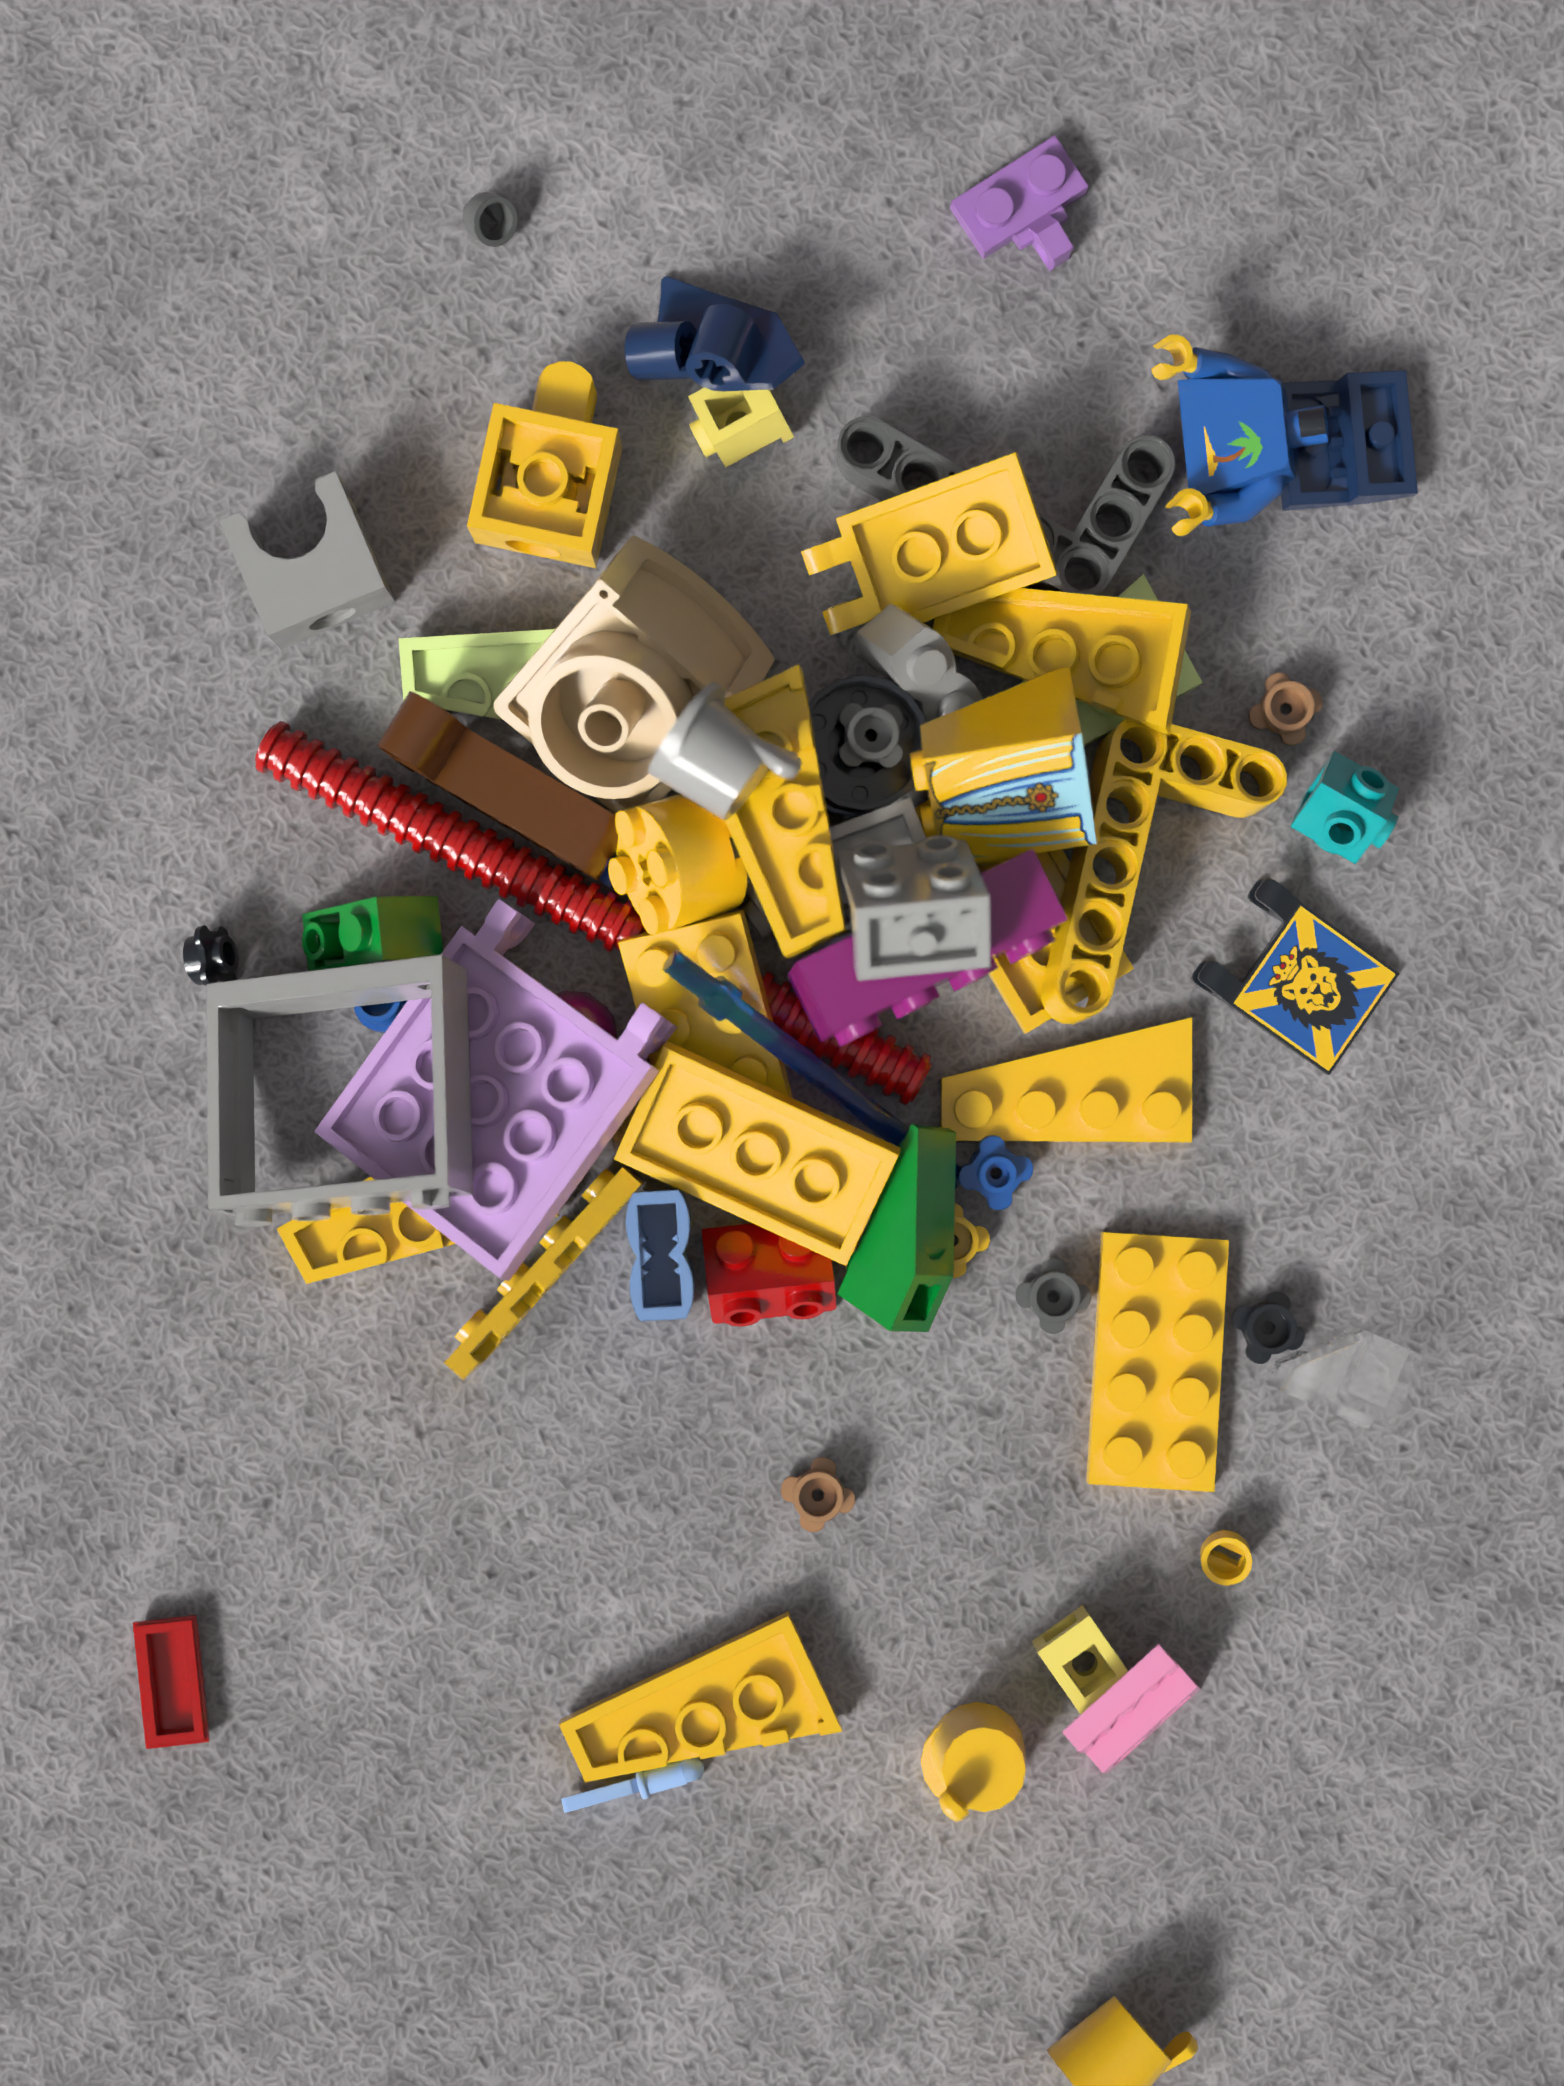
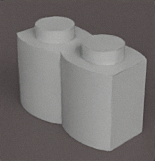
(916, 662)

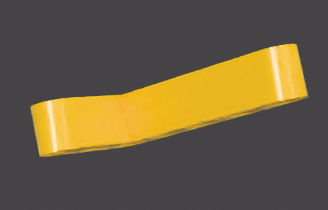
(1125, 844)

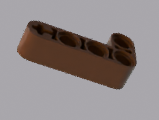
(501, 785)

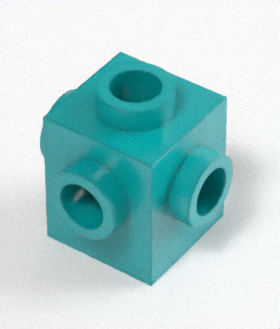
(1347, 808)

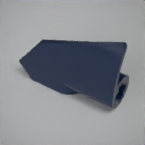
(711, 341)

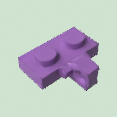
(1024, 204)

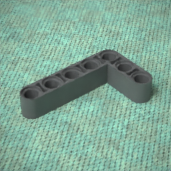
(1083, 547)

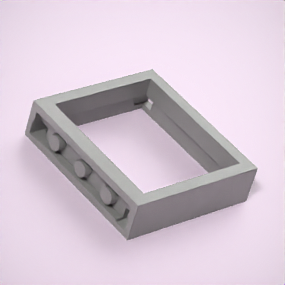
(231, 1086)

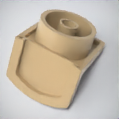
(626, 671)

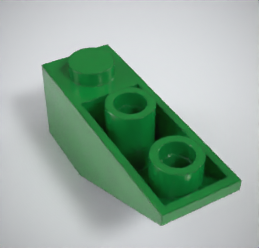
(909, 1240)

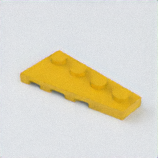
(1118, 649)
(785, 821)
(1089, 1092)
(358, 1241)
(528, 1285)
(719, 1701)

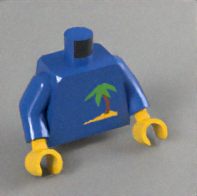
(1233, 434)

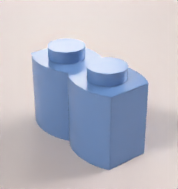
(662, 1273)

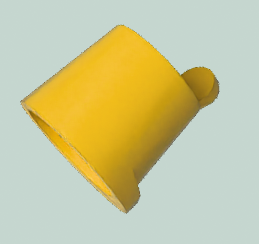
(974, 1759)
(1117, 2050)

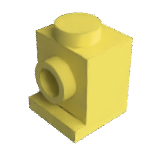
(737, 422)
(1069, 1639)

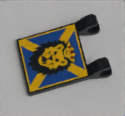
(1308, 983)

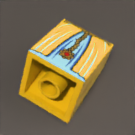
(1008, 772)

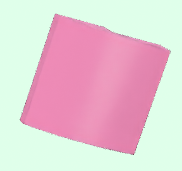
(1131, 1709)

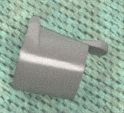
(717, 756)

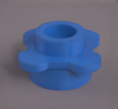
(990, 1155)

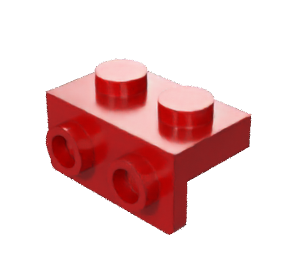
(763, 1276)

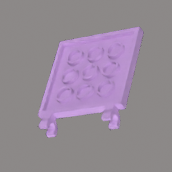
(541, 1093)

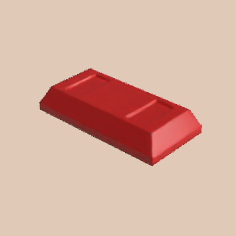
(171, 1681)

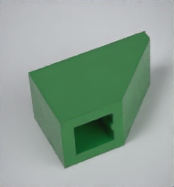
(372, 932)

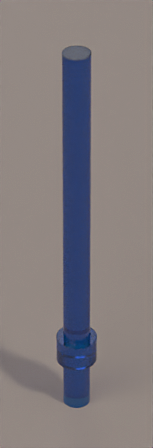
(725, 1001)

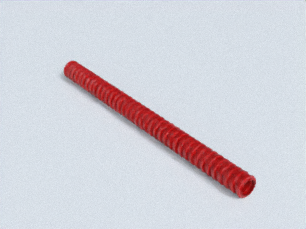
(542, 886)

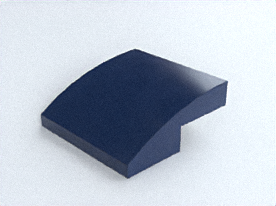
(1367, 446)

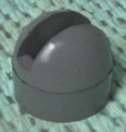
(499, 209)

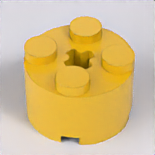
(676, 863)

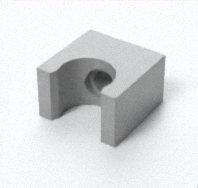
(318, 589)

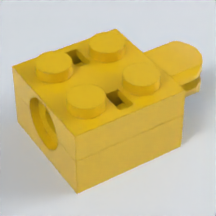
(553, 472)

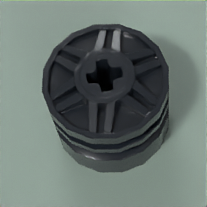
(869, 786)

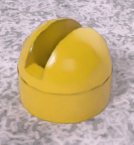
(1219, 1566)

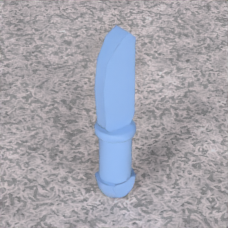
(646, 1782)

